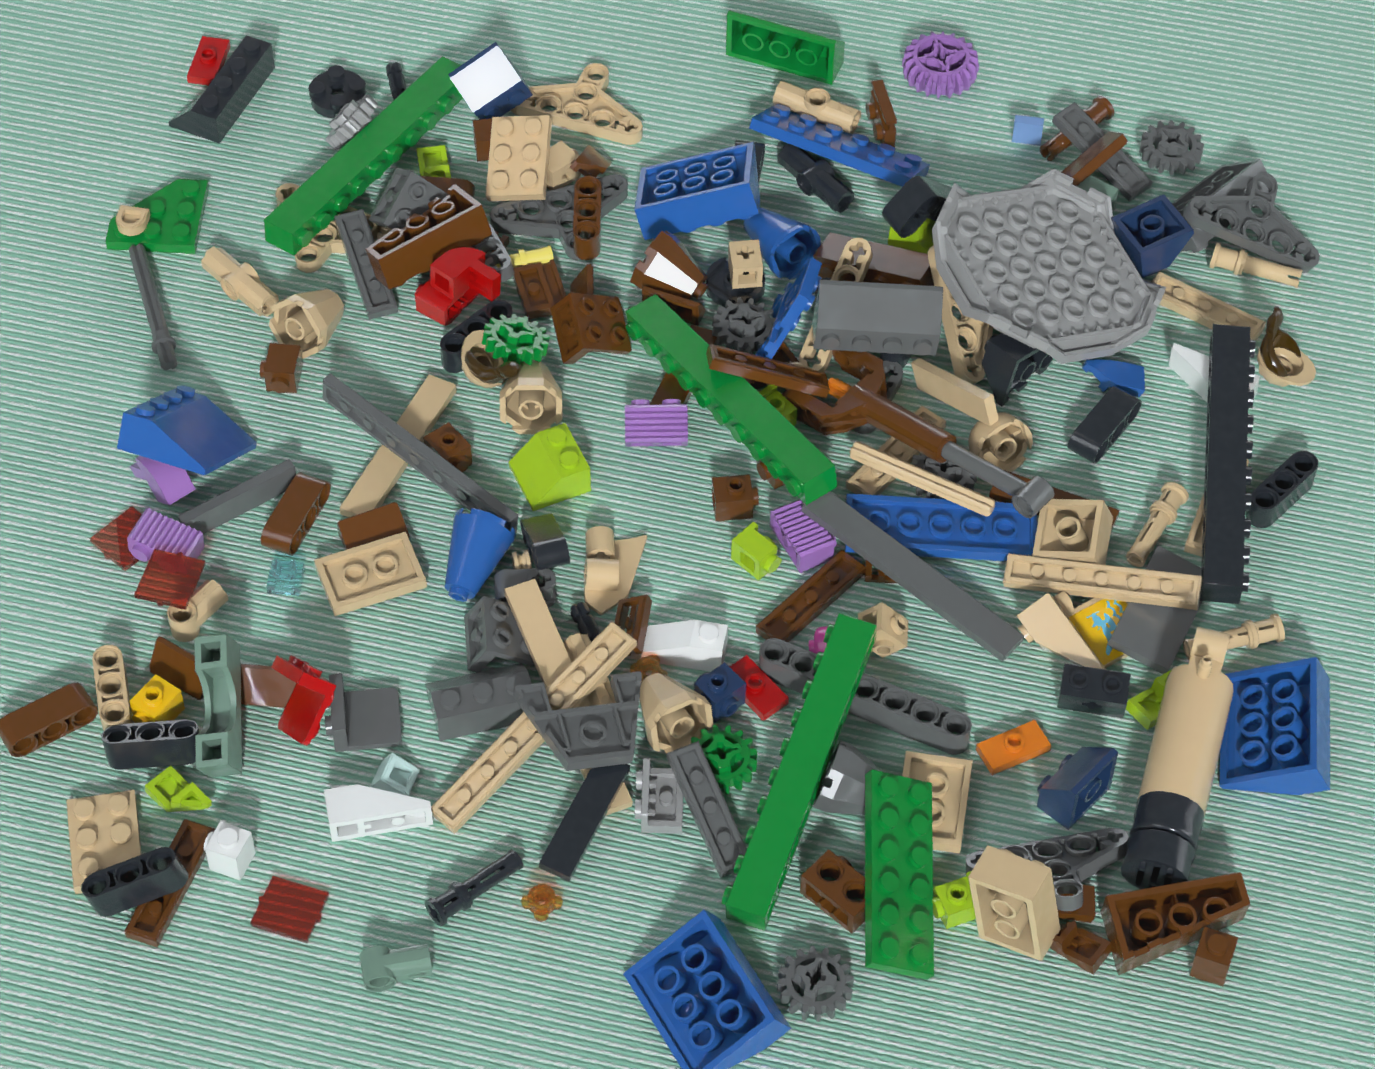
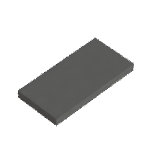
(1154, 631)

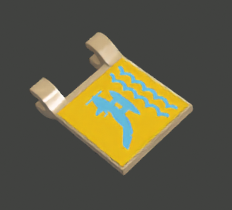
(1096, 624)

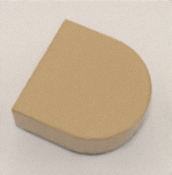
(132, 220)

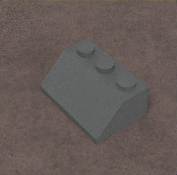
(476, 701)

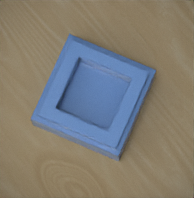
(1027, 130)

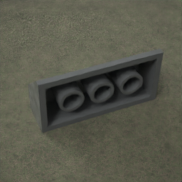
(1225, 181)
(877, 317)

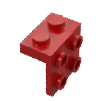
(307, 701)

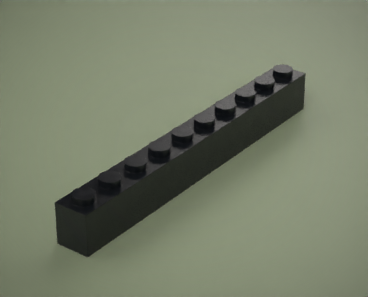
(1227, 465)

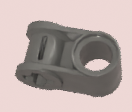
(511, 577)

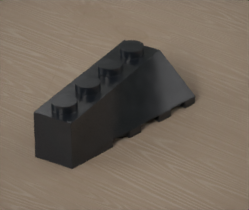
(229, 92)
(1010, 364)

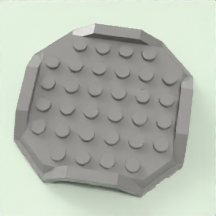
(1044, 268)

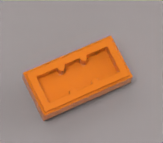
(1013, 747)

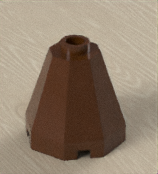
(670, 269)

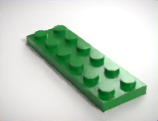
(898, 875)

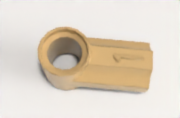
(202, 605)

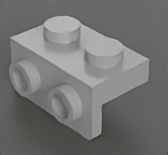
(661, 800)

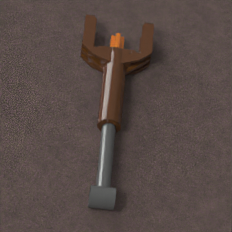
(869, 404)

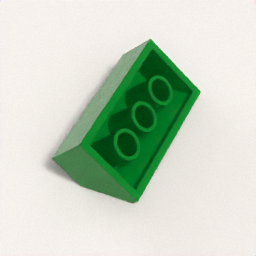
(783, 47)

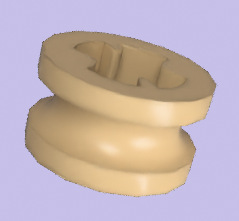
(521, 561)

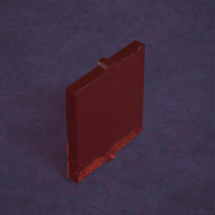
(113, 539)
(170, 579)
(289, 909)

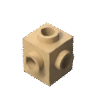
(891, 629)

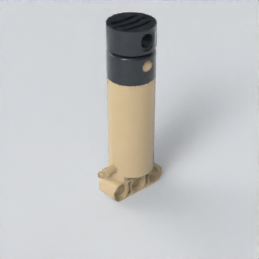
(1180, 766)

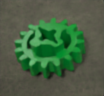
(515, 339)
(728, 756)

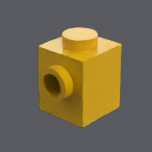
(157, 702)

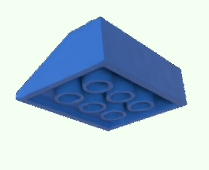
(698, 191)
(183, 432)
(1278, 730)
(706, 997)

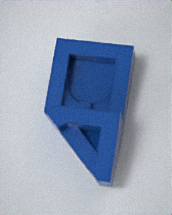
(1116, 373)

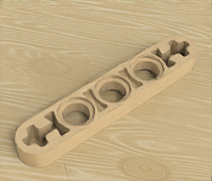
(863, 263)

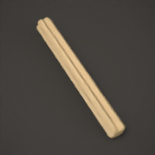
(922, 479)

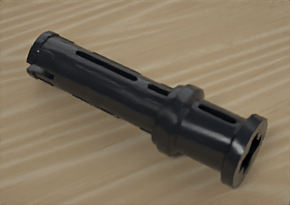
(459, 894)

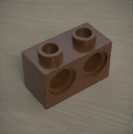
(835, 895)

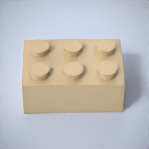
(1014, 902)

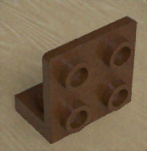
(589, 325)

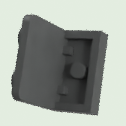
(363, 718)

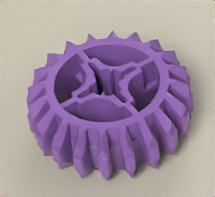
(940, 64)

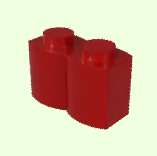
(439, 306)

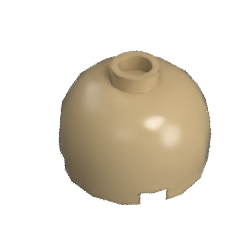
(1002, 442)

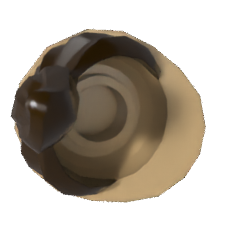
(1281, 357)
(481, 367)

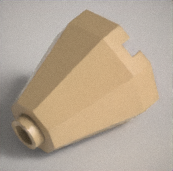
(307, 320)
(531, 399)
(672, 712)

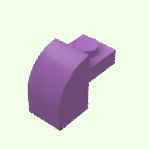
(165, 480)

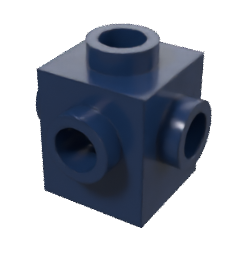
(722, 690)

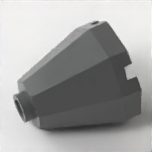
(844, 781)

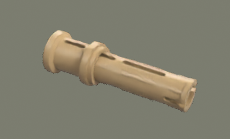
(1240, 262)
(1161, 514)
(1249, 634)

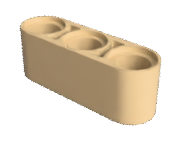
(111, 680)

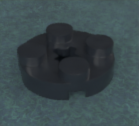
(331, 81)
(721, 290)

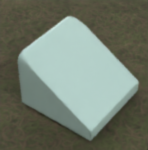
(395, 775)

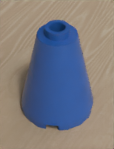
(782, 241)
(475, 551)

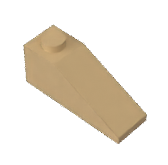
(1054, 631)

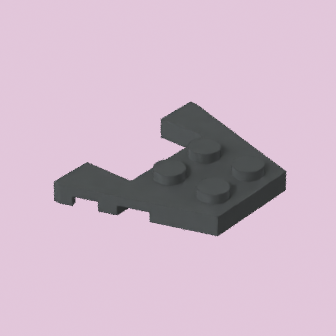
(587, 734)

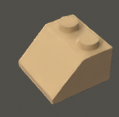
(1074, 530)

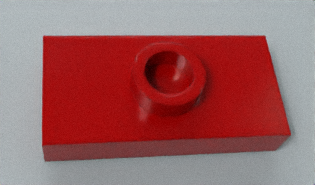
(208, 60)
(761, 692)

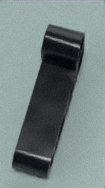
(914, 203)

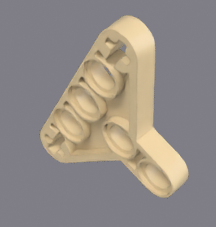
(599, 107)
(320, 249)
(972, 330)

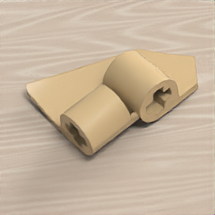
(609, 567)

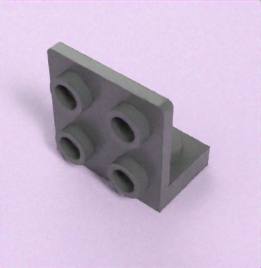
(402, 198)
(492, 633)

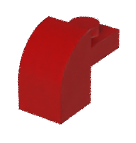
(464, 269)

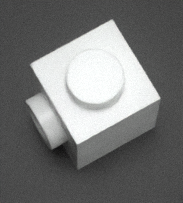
(229, 850)

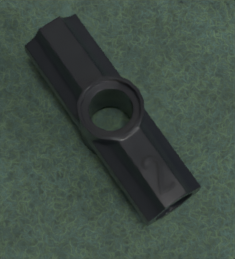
(815, 177)

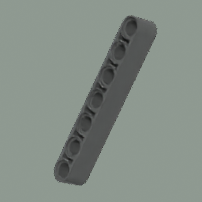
(878, 704)

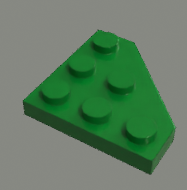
(173, 220)

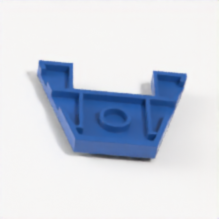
(790, 306)

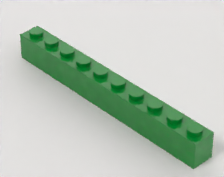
(363, 159)
(732, 401)
(800, 772)

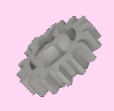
(351, 121)

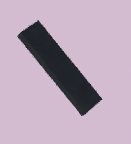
(583, 820)

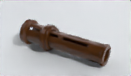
(1099, 111)

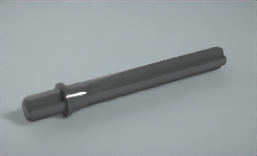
(162, 342)

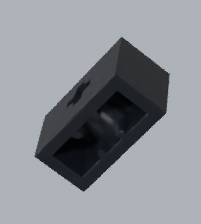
(1094, 690)

